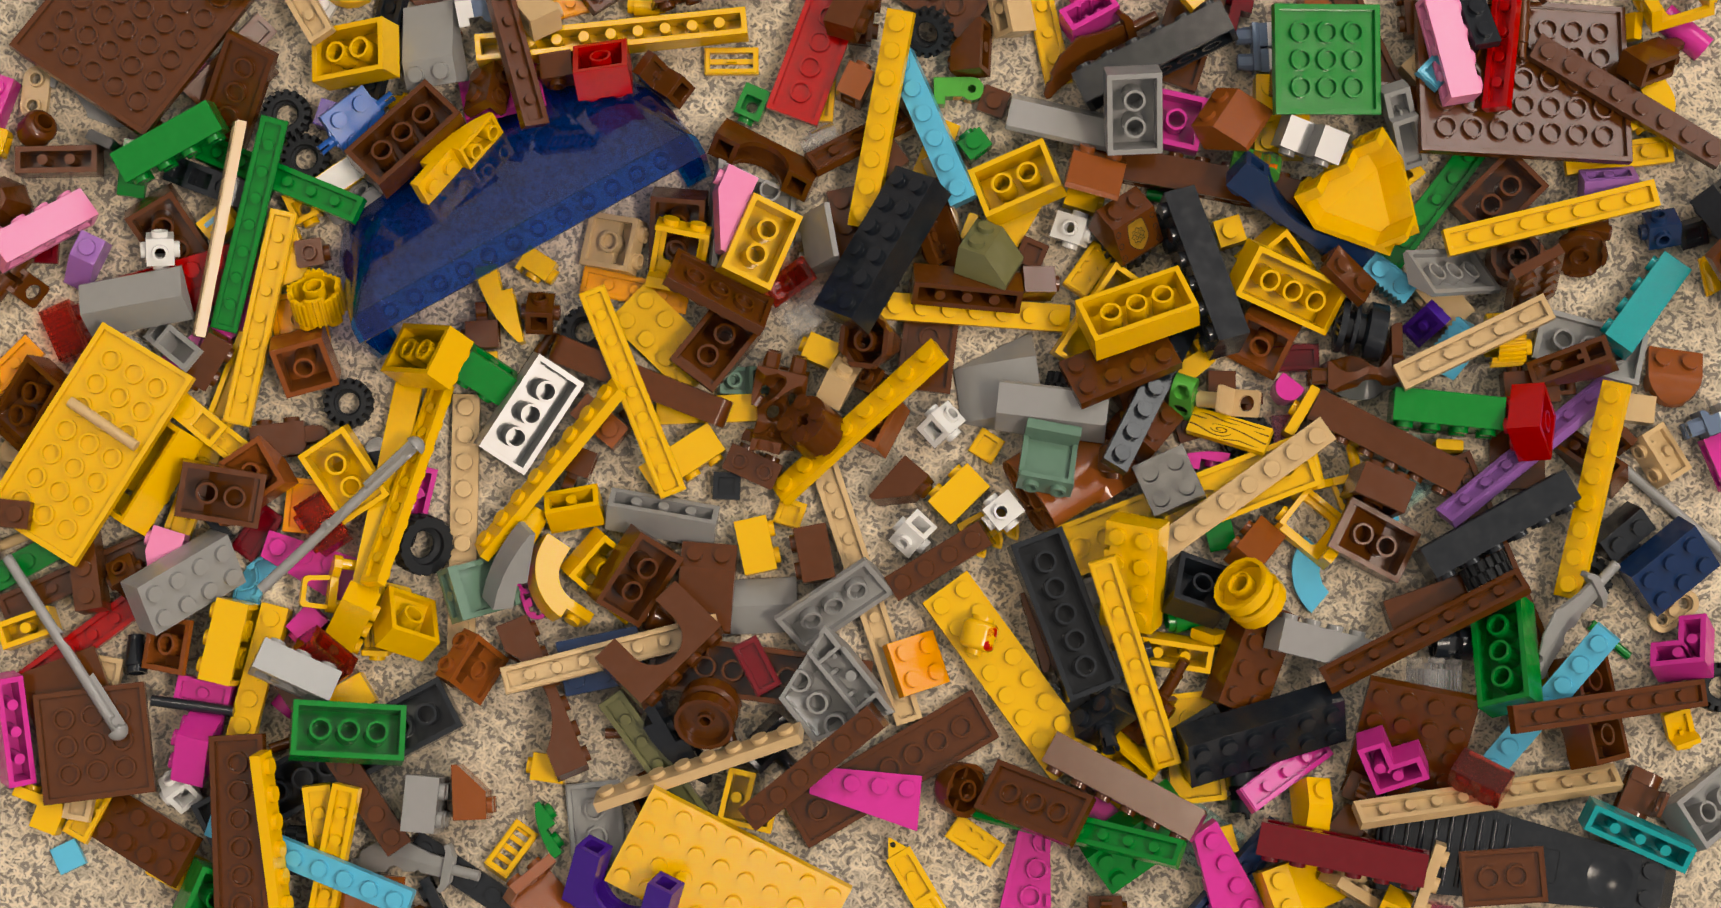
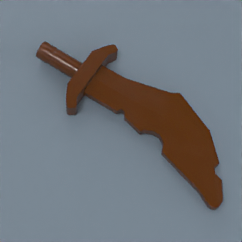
(1092, 46)

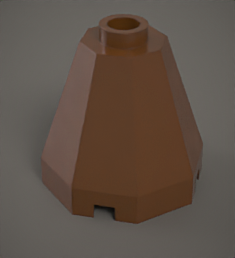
(13, 200)
(869, 349)

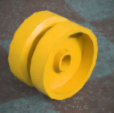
(1250, 593)

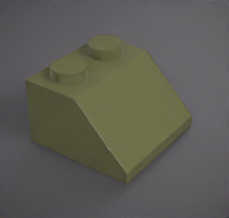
(988, 255)

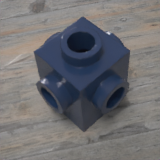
(1660, 229)

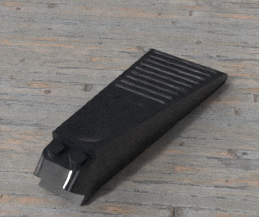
(1576, 867)

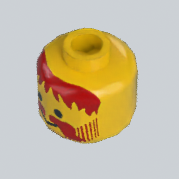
(978, 635)

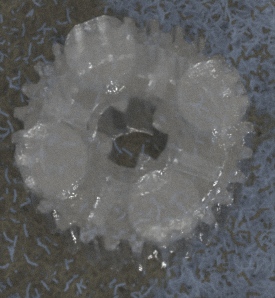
(1435, 672)

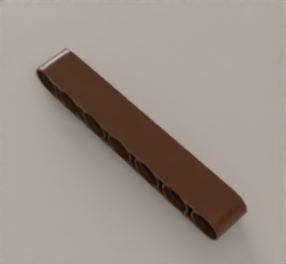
(659, 386)

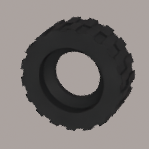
(440, 550)

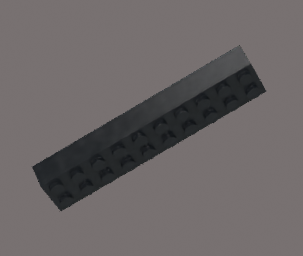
(429, 718)

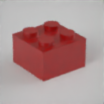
(602, 70)
(1530, 422)

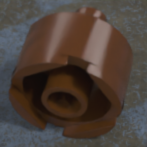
(1499, 262)
(811, 427)

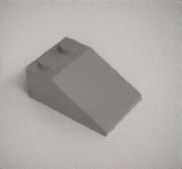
(432, 45)
(818, 239)
(1697, 810)

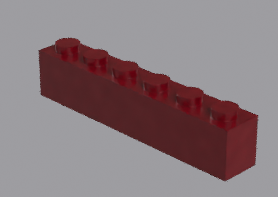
(1343, 853)

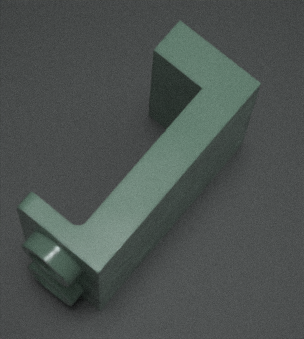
(1048, 457)
(464, 587)

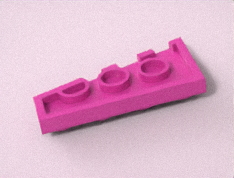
(280, 546)
(879, 794)
(1221, 871)
(1028, 873)

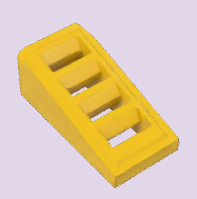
(519, 855)

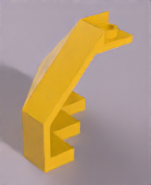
(1363, 197)

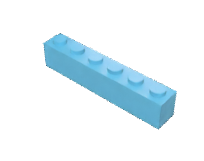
(936, 135)

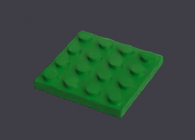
(1326, 59)

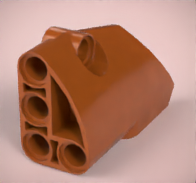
(1089, 488)

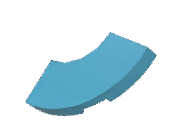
(253, 574)
(1307, 580)

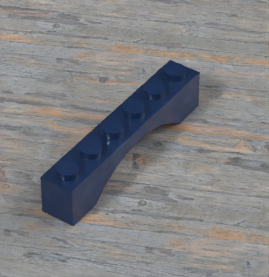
(1253, 181)

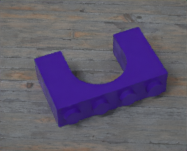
(587, 887)

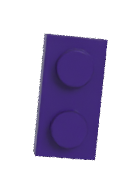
(1425, 323)

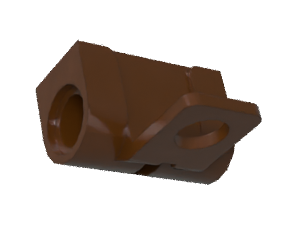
(18, 281)
(1641, 794)

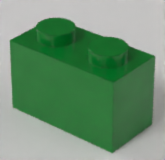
(486, 376)

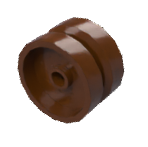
(707, 713)

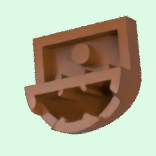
(1672, 375)

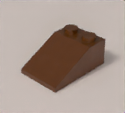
(684, 204)
(166, 211)
(714, 350)
(28, 398)
(220, 494)
(1373, 541)
(710, 577)

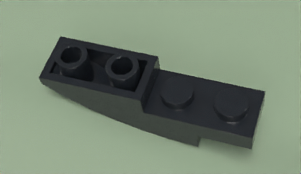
(1480, 24)
(202, 180)
(661, 731)

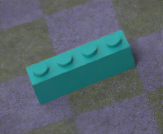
(1645, 304)
(1637, 834)

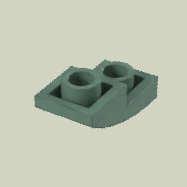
(741, 382)

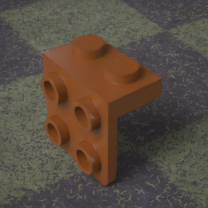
(536, 887)

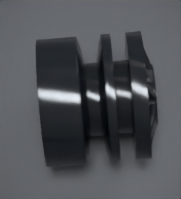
(1361, 328)

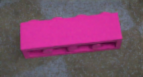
(16, 749)

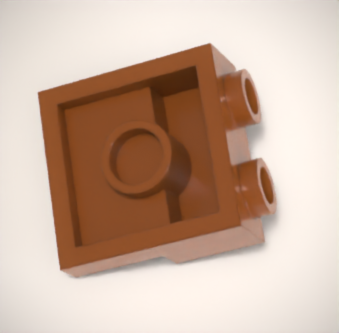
(471, 665)

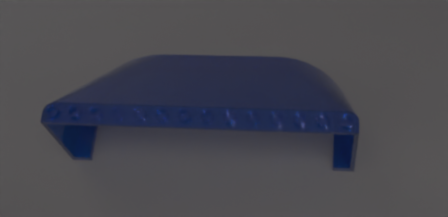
(508, 203)

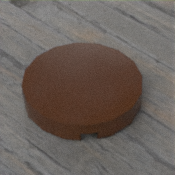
(1583, 251)

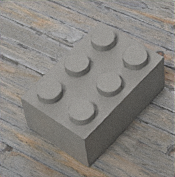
(1133, 110)
(426, 804)

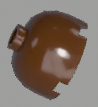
(959, 788)

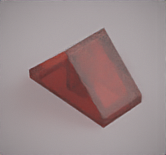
(791, 281)

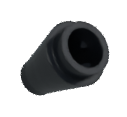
(134, 655)

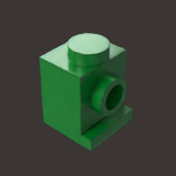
(751, 95)
(973, 144)

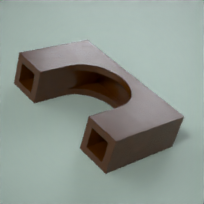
(647, 682)

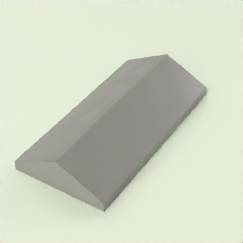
(1056, 121)
(1452, 276)
(136, 300)
(1572, 330)
(1047, 403)
(758, 602)
(834, 603)

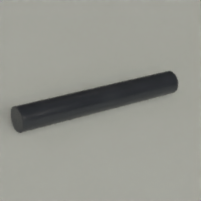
(192, 705)

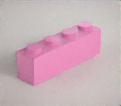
(1448, 39)
(45, 228)

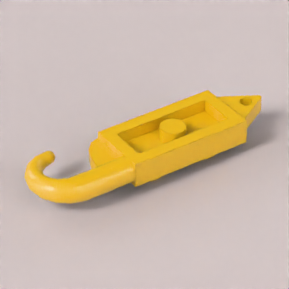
(912, 877)

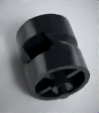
(1456, 645)
(1233, 783)

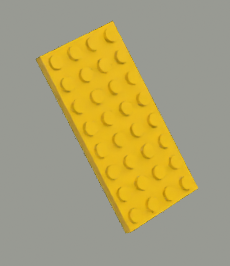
(75, 467)
(716, 861)

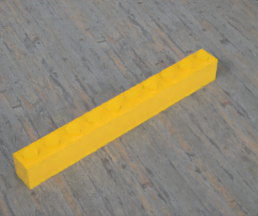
(642, 34)

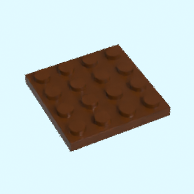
(1416, 711)
(78, 755)

